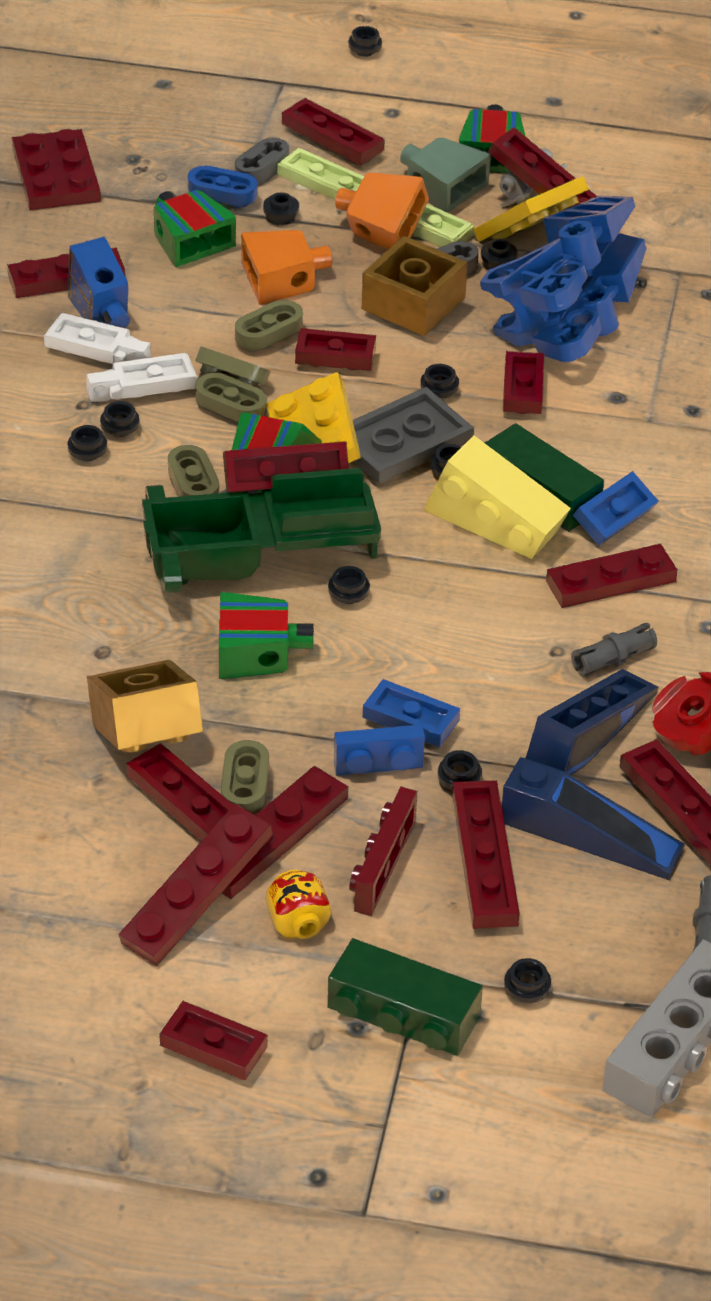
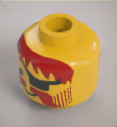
(298, 902)

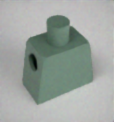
(448, 170)

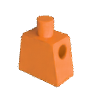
(384, 207)
(281, 263)

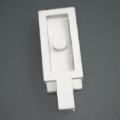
(95, 340)
(142, 378)

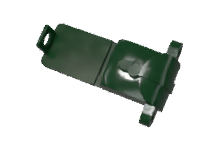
(224, 532)

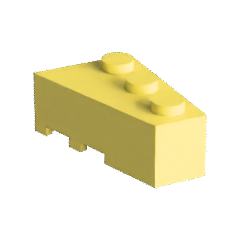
(496, 500)

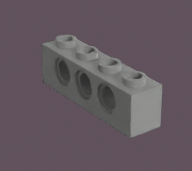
(665, 1040)

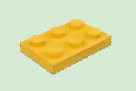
(532, 211)
(322, 409)

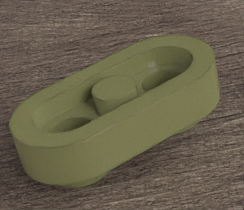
(268, 324)
(220, 363)
(229, 396)
(192, 471)
(246, 775)

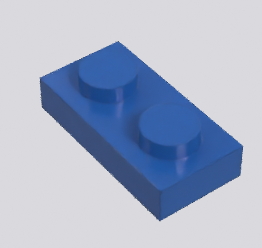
(615, 508)
(399, 706)
(379, 750)

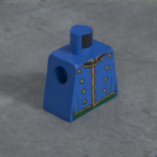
(102, 297)

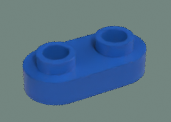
(224, 185)

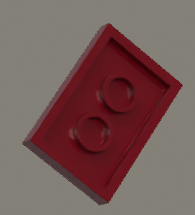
(56, 169)

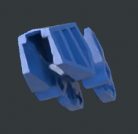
(581, 262)

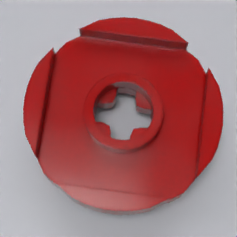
(672, 719)

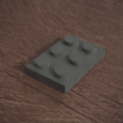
(407, 434)

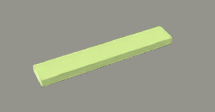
(327, 179)

